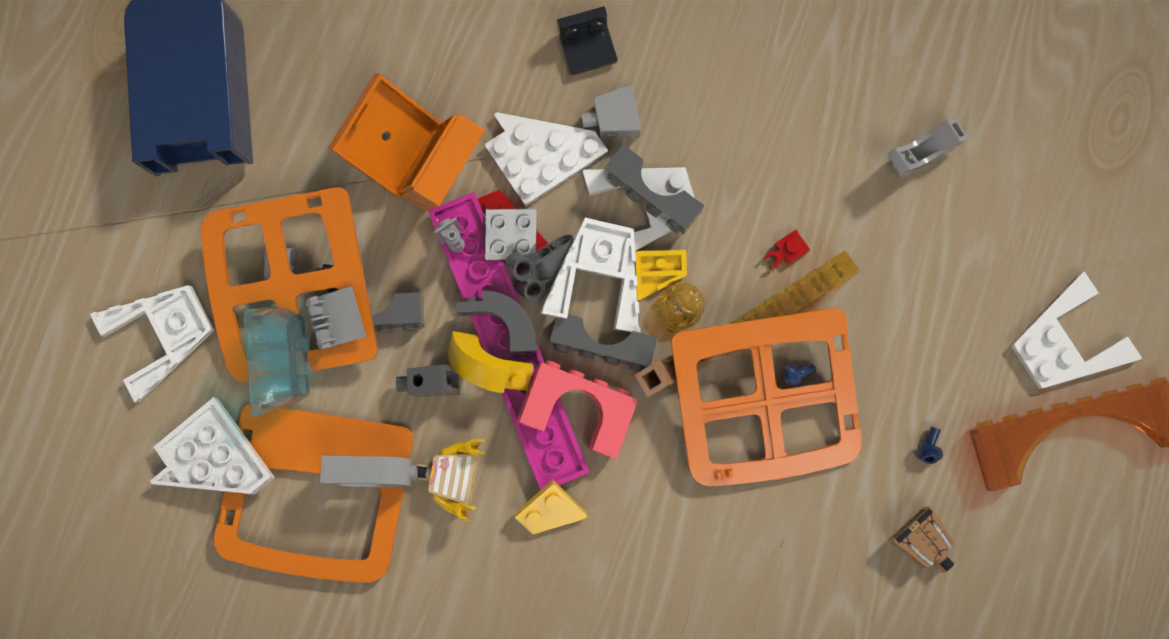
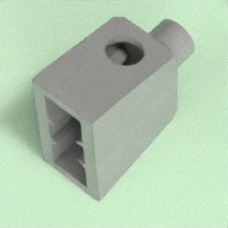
(614, 114)

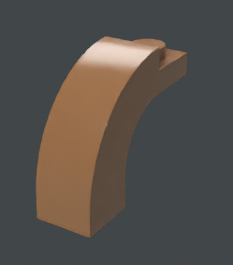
(662, 374)

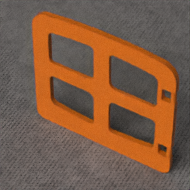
(283, 284)
(767, 399)

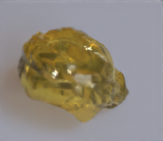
(677, 308)

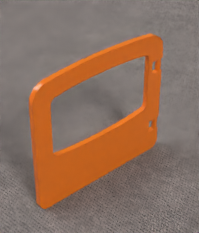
(296, 443)

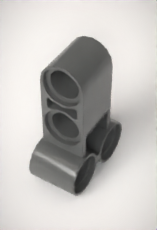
(538, 267)

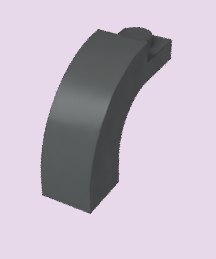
(521, 329)

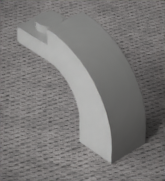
(928, 148)

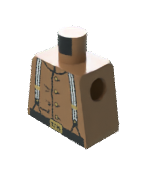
(925, 540)

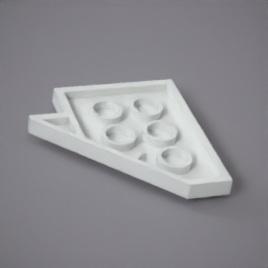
(541, 154)
(211, 454)

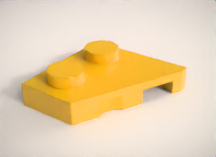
(658, 270)
(549, 510)

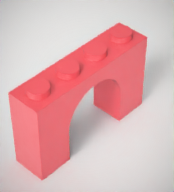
(613, 407)

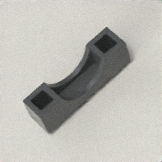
(677, 209)
(404, 311)
(635, 350)

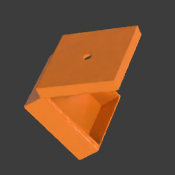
(421, 151)

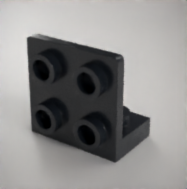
(586, 40)

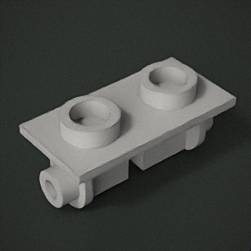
(449, 232)

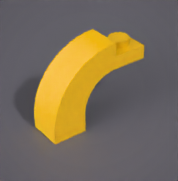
(483, 369)

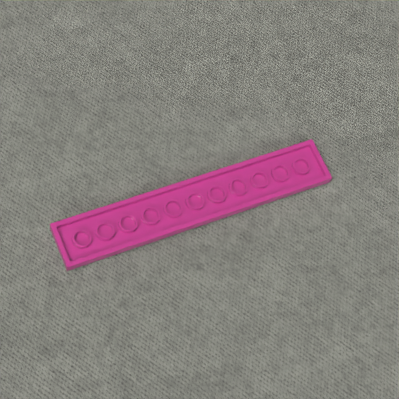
(551, 452)

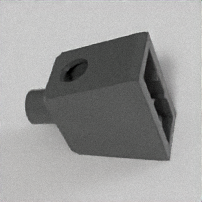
(429, 381)

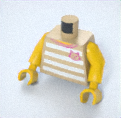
(453, 477)

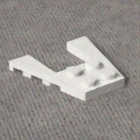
(660, 181)
(604, 251)
(178, 324)
(1049, 352)

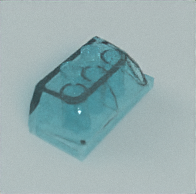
(276, 358)

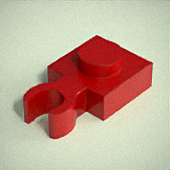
(788, 248)

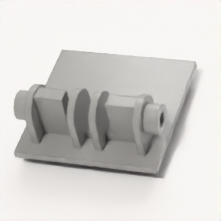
(509, 232)
(335, 318)

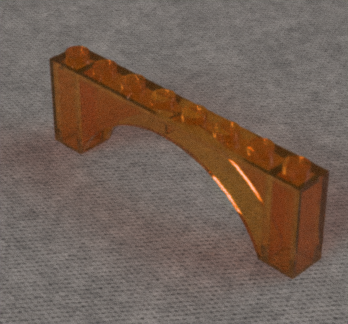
(1006, 446)

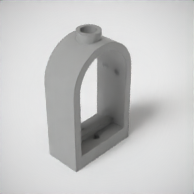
(367, 471)

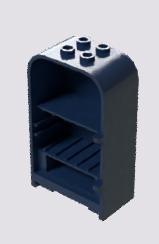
(186, 84)

